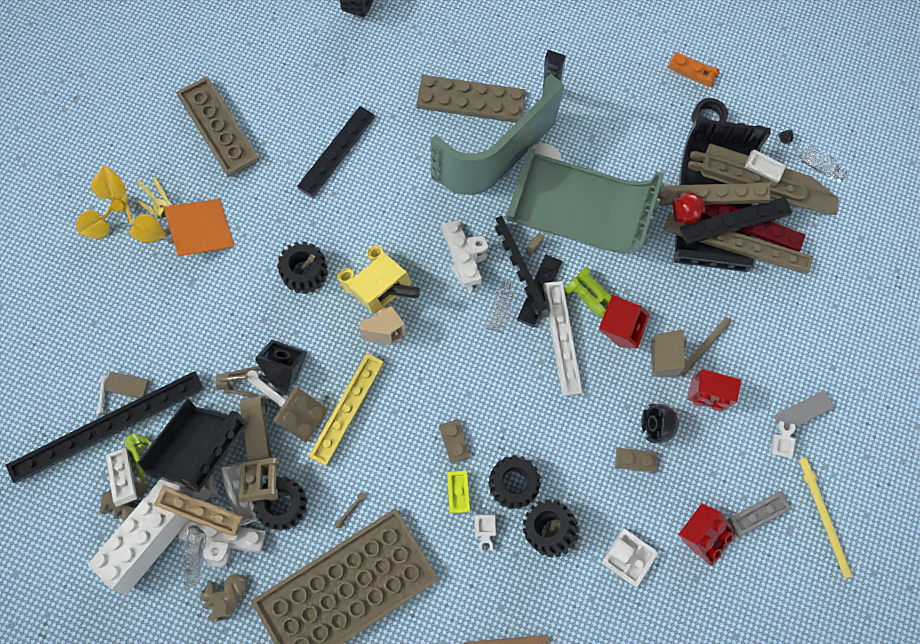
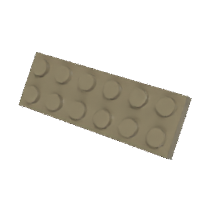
(470, 98)
(217, 126)

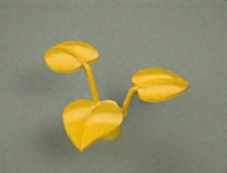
(109, 185)

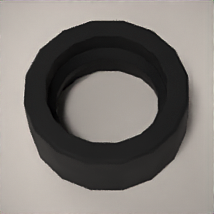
(713, 104)

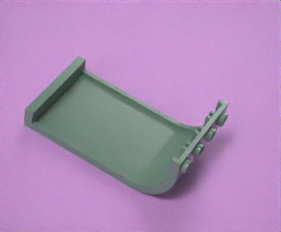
(480, 171)
(584, 204)

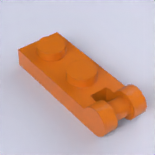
(693, 69)

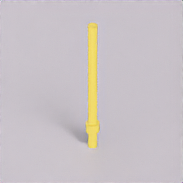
(811, 478)

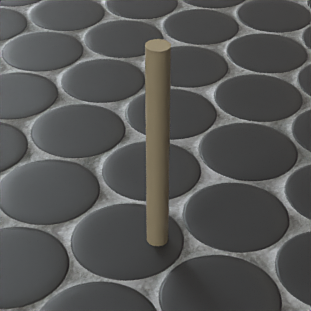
(706, 344)

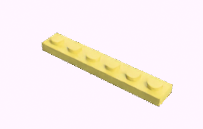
(346, 410)

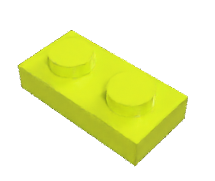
(458, 492)

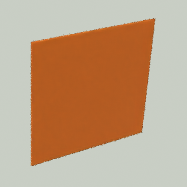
(198, 227)

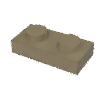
(454, 441)
(636, 460)

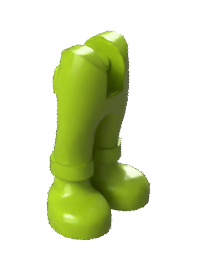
(594, 304)

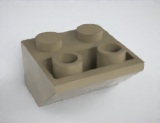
(668, 354)

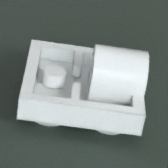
(629, 558)

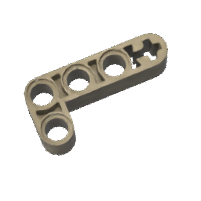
(256, 433)

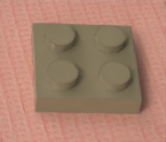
(300, 414)

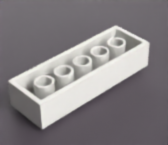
(140, 541)

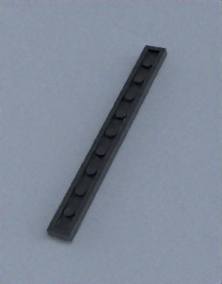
(104, 427)

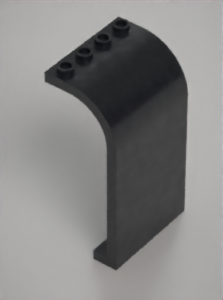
(731, 136)

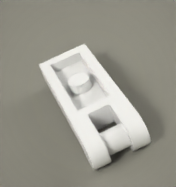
(266, 389)

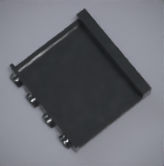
(192, 446)

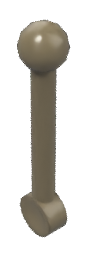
(300, 271)
(360, 497)

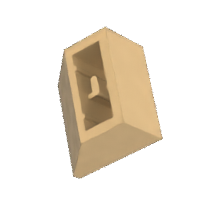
(383, 328)

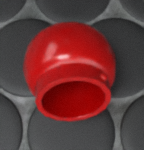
(688, 208)

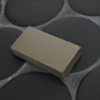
(126, 385)

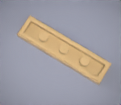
(198, 510)

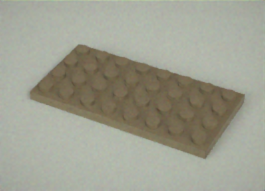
(347, 586)

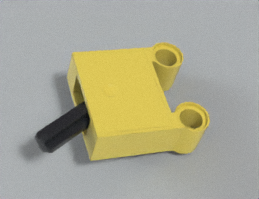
(378, 282)

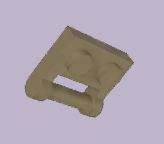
(252, 480)

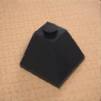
(281, 363)

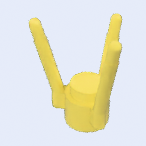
(158, 204)

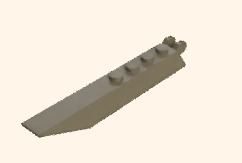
(797, 187)

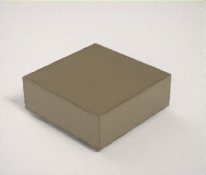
(535, 243)

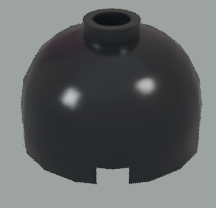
(659, 423)

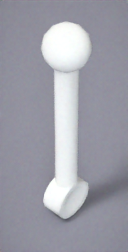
(103, 379)

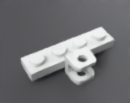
(465, 252)
(220, 544)

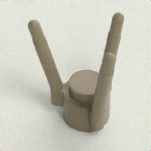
(227, 380)

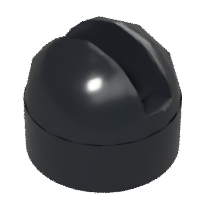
(786, 136)

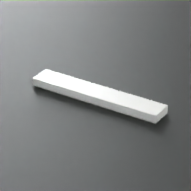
(562, 338)

